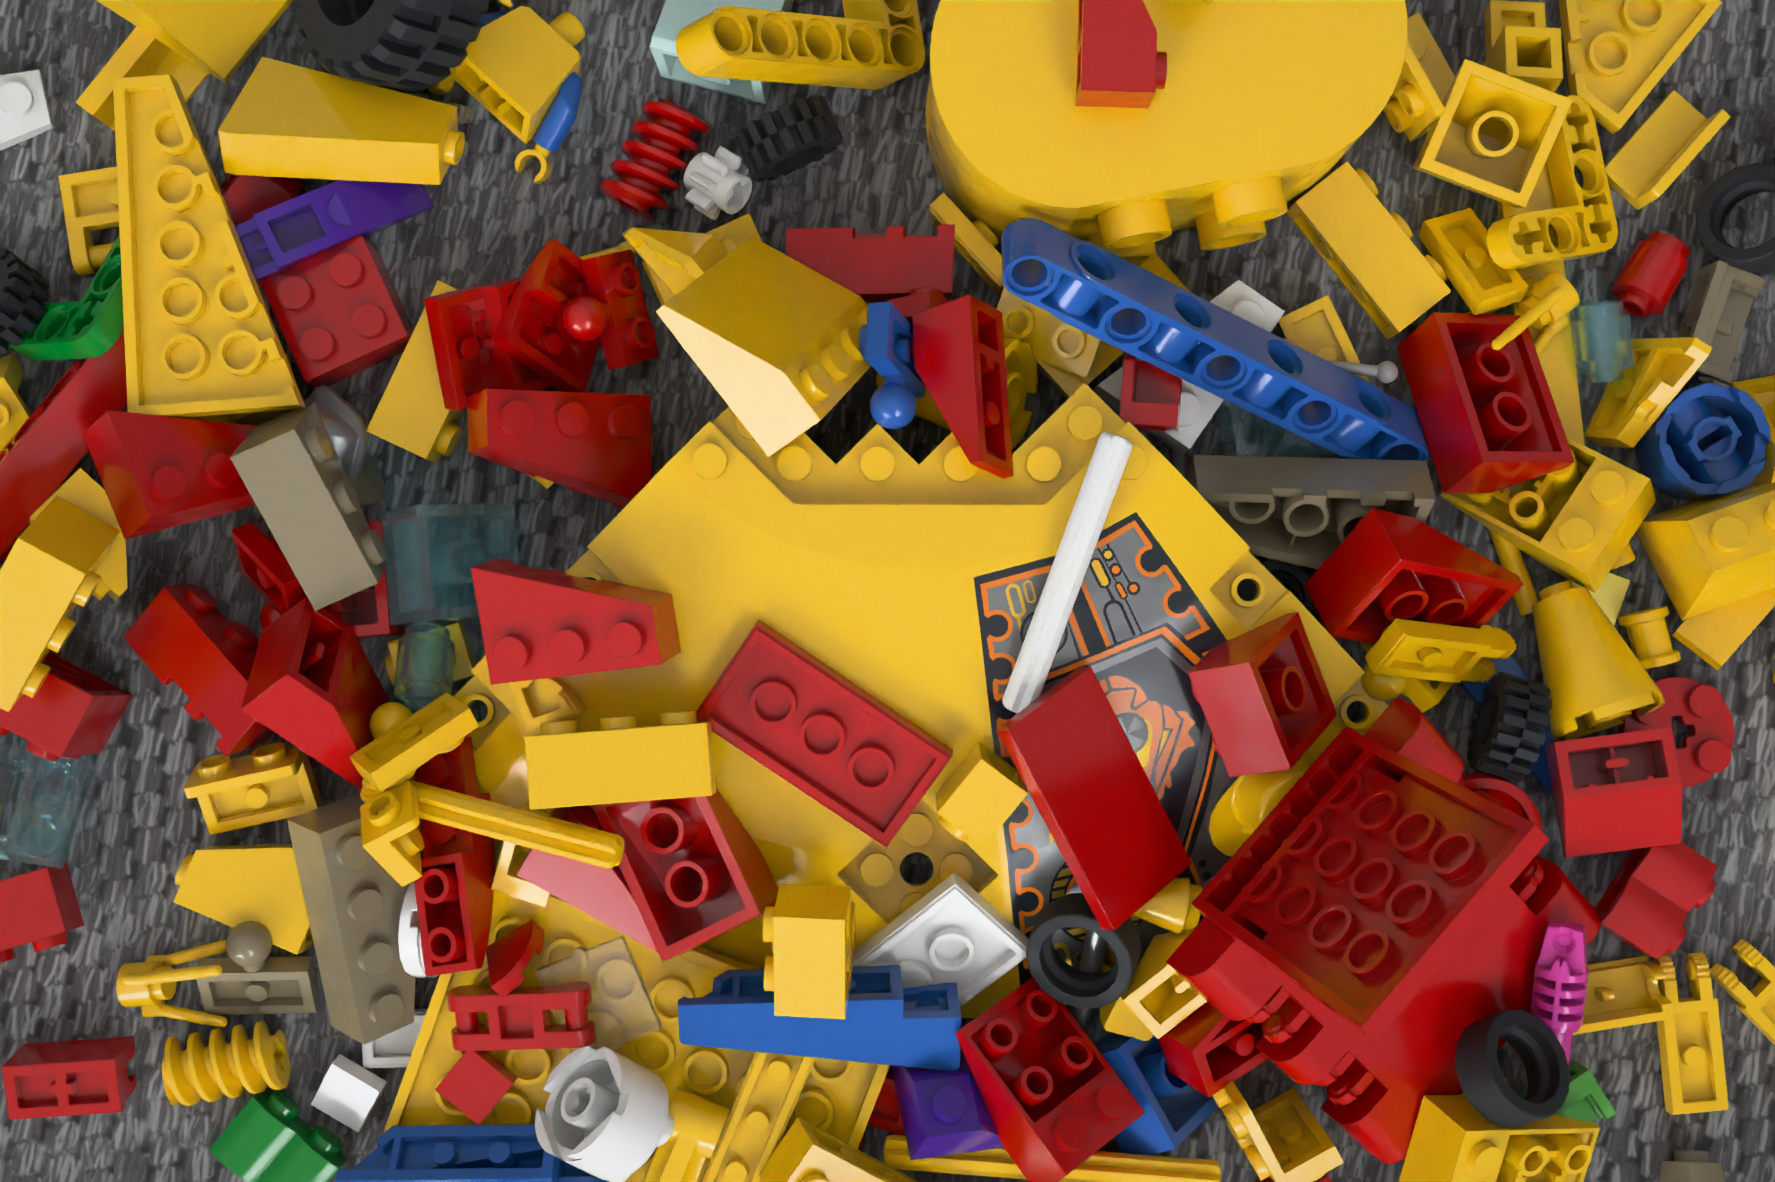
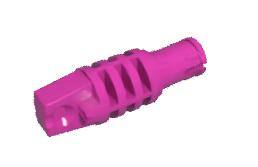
(1561, 980)

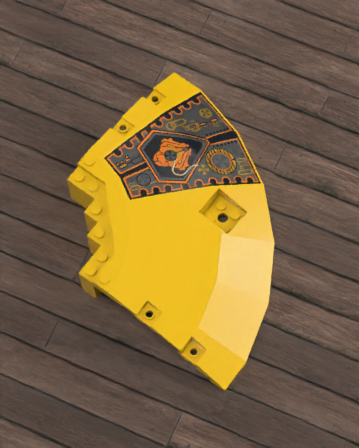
(923, 600)

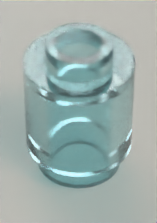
(1602, 340)
(424, 664)

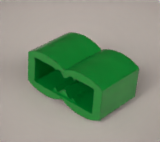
(275, 1145)

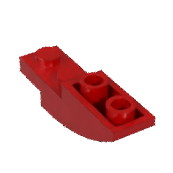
(456, 874)

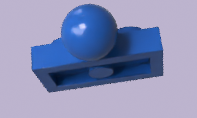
(887, 348)

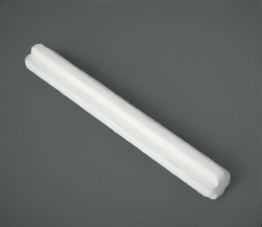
(1067, 571)

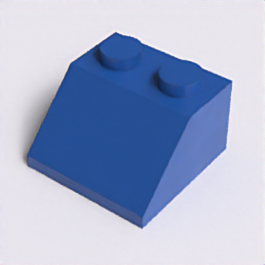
(1169, 1103)

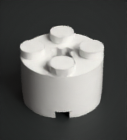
(603, 1113)

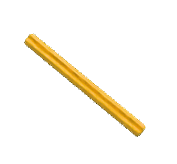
(1099, 1167)

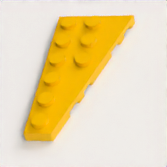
(189, 297)

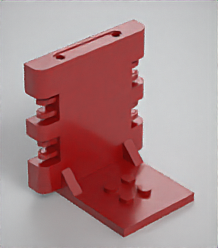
(1378, 924)

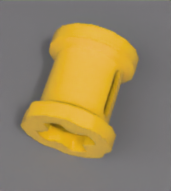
(1650, 636)

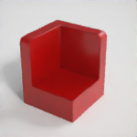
(1149, 396)

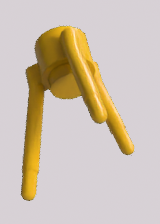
(1543, 305)
(154, 981)

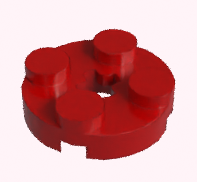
(1708, 722)

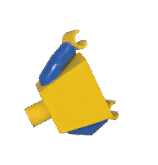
(525, 78)

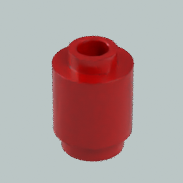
(1651, 274)

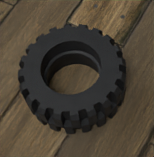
(390, 41)

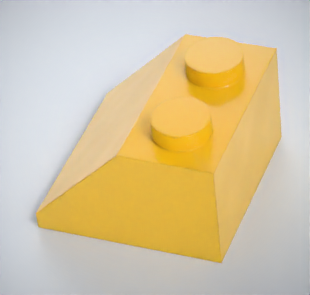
(1493, 134)

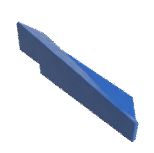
(880, 1022)
(462, 1155)

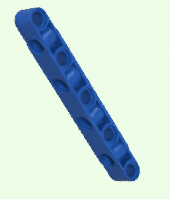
(1206, 345)

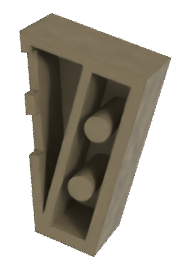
(310, 506)

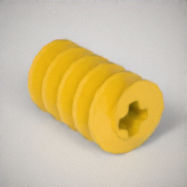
(225, 1066)

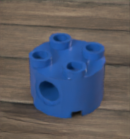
(1705, 443)

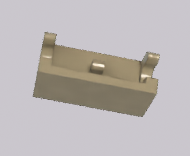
(1718, 316)

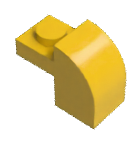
(1522, 44)

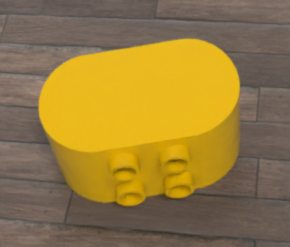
(1246, 122)

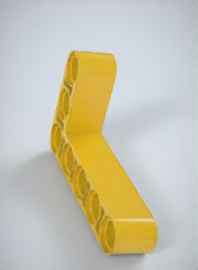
(864, 50)

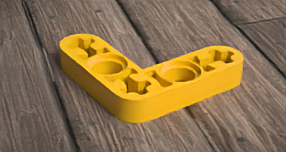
(1579, 228)

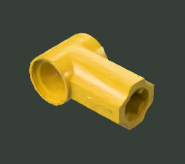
(694, 1138)

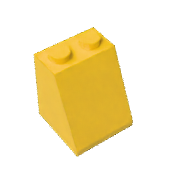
(1714, 548)

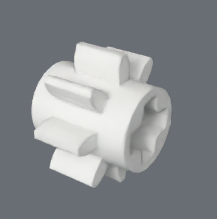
(717, 183)

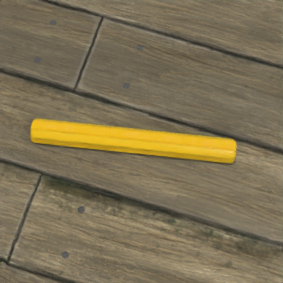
(513, 825)

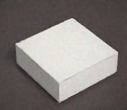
(348, 1093)

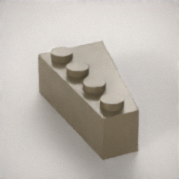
(1307, 506)
(352, 922)

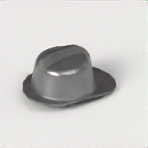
(350, 439)

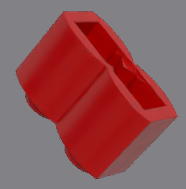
(1653, 896)

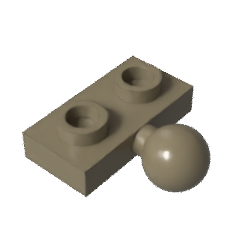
(258, 982)

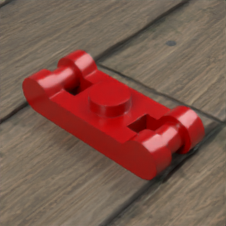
(521, 1017)

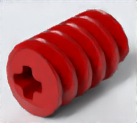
(653, 157)

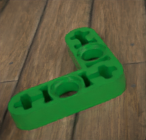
(80, 327)

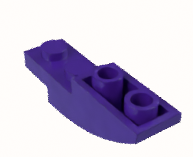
(324, 220)

